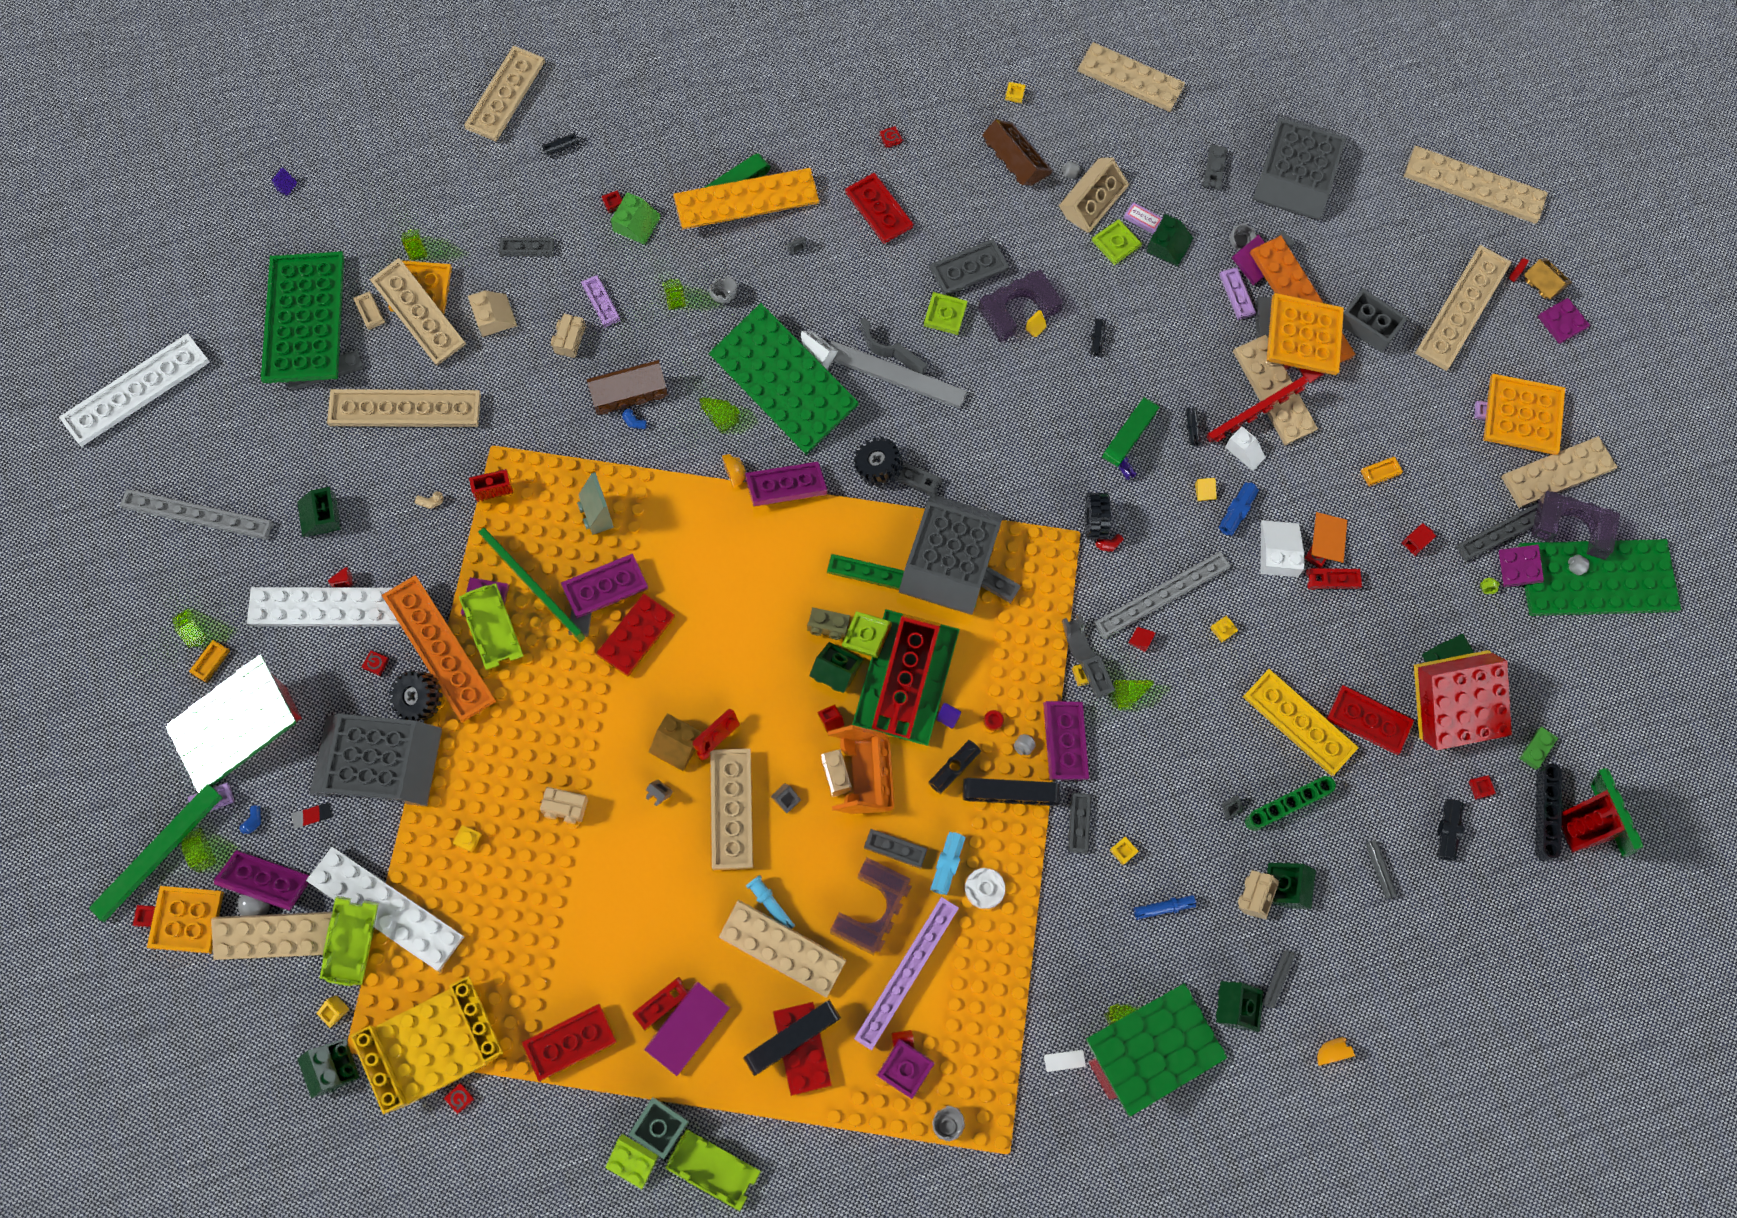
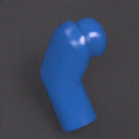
(632, 421)
(252, 822)

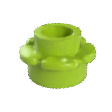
(1489, 586)

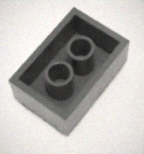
(1372, 320)

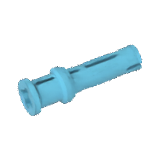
(765, 896)

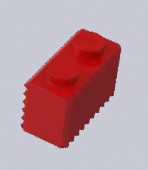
(491, 485)

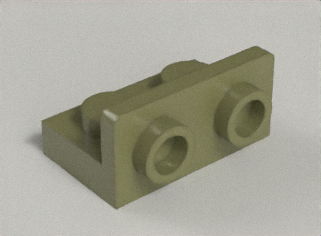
(828, 623)

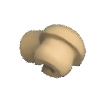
(435, 500)

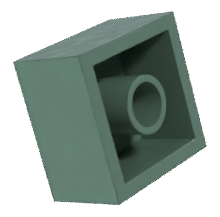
(658, 1128)

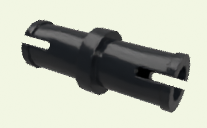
(560, 144)
(1098, 337)
(1193, 426)

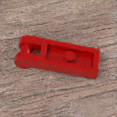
(1334, 578)
(715, 734)
(660, 1004)

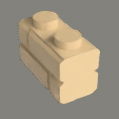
(568, 335)
(836, 773)
(564, 805)
(1258, 894)

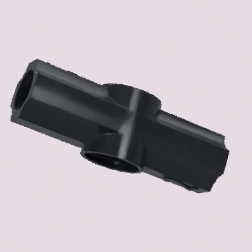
(946, 775)
(1450, 830)

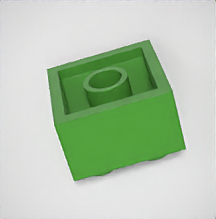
(635, 219)

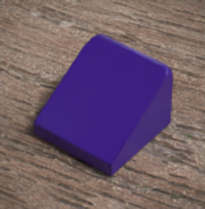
(284, 182)
(948, 715)

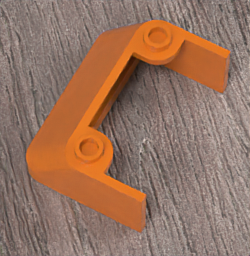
(870, 770)

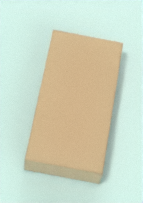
(369, 310)

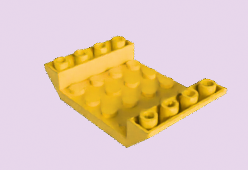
(427, 1047)

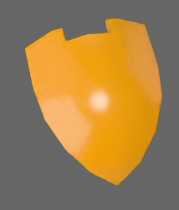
(734, 469)
(1334, 1051)

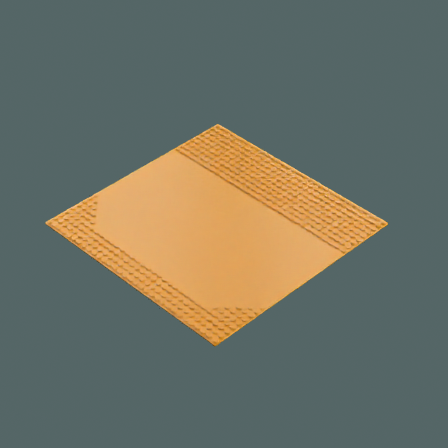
(630, 893)

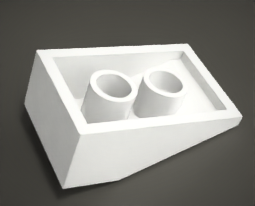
(1281, 549)

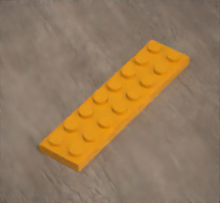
(745, 198)

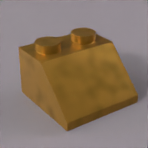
(1546, 278)
(674, 742)

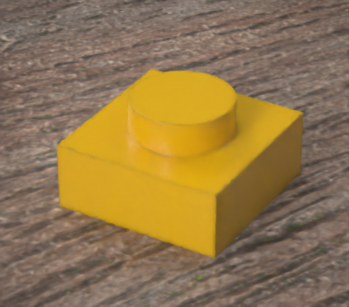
(1015, 92)
(1079, 675)
(467, 838)
(1124, 850)

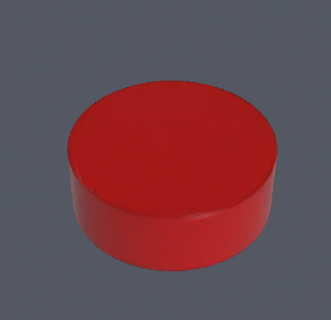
(993, 720)

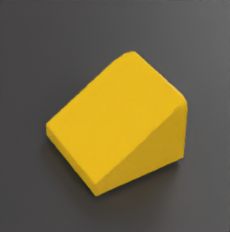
(1036, 324)
(1205, 489)
(332, 1010)

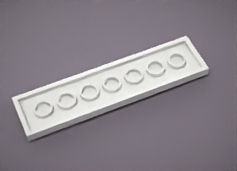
(134, 390)
(319, 607)
(396, 914)

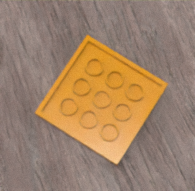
(1305, 334)
(1524, 414)

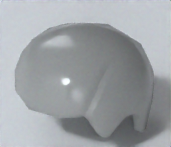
(1241, 236)
(723, 290)
(252, 906)
(948, 1123)

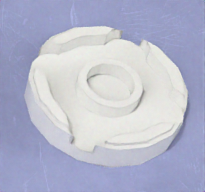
(985, 888)

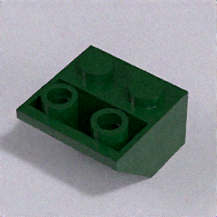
(318, 512)
(328, 1068)

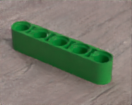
(751, 168)
(1130, 432)
(1296, 796)

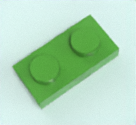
(1538, 748)

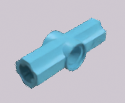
(947, 863)

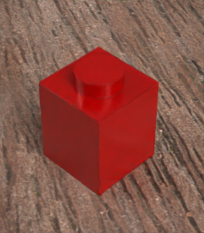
(1419, 539)

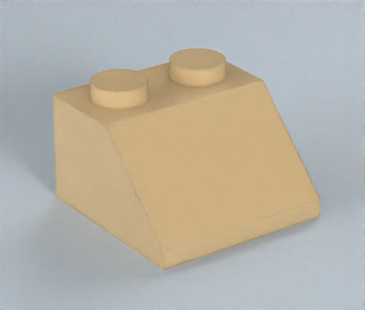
(492, 312)

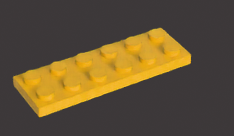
(1300, 722)

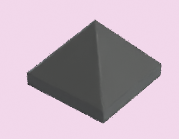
(1231, 807)

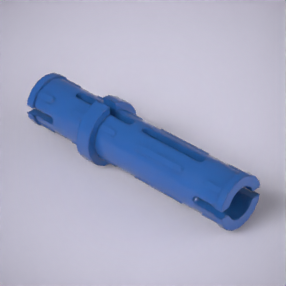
(1172, 905)

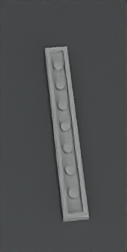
(898, 375)
(196, 514)
(1162, 595)

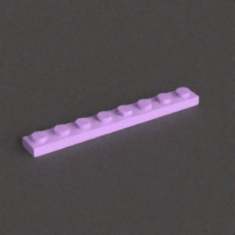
(906, 973)

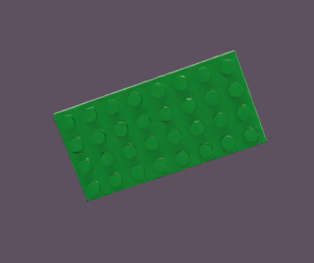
(303, 317)
(783, 378)
(1631, 580)

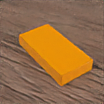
(1381, 471)
(209, 661)

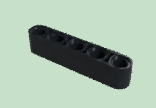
(1011, 791)
(1554, 805)
(791, 1037)

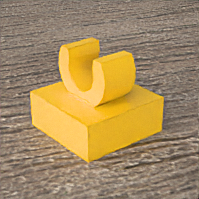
(1224, 629)

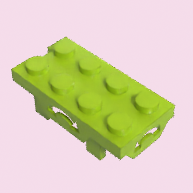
(490, 625)
(348, 941)
(712, 1169)

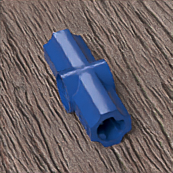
(1238, 508)

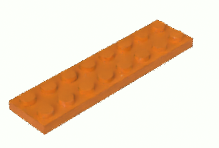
(1288, 278)
(438, 648)

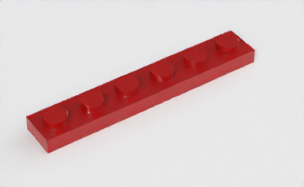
(1251, 414)

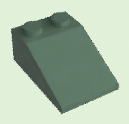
(594, 506)

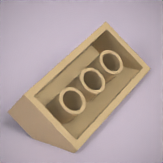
(1094, 194)

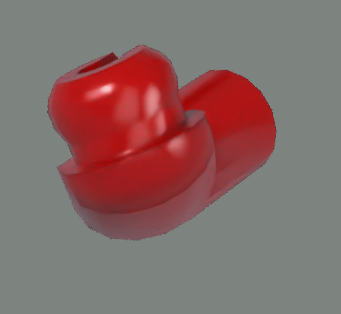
(1109, 545)

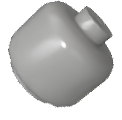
(1071, 170)
(1578, 564)
(1024, 744)

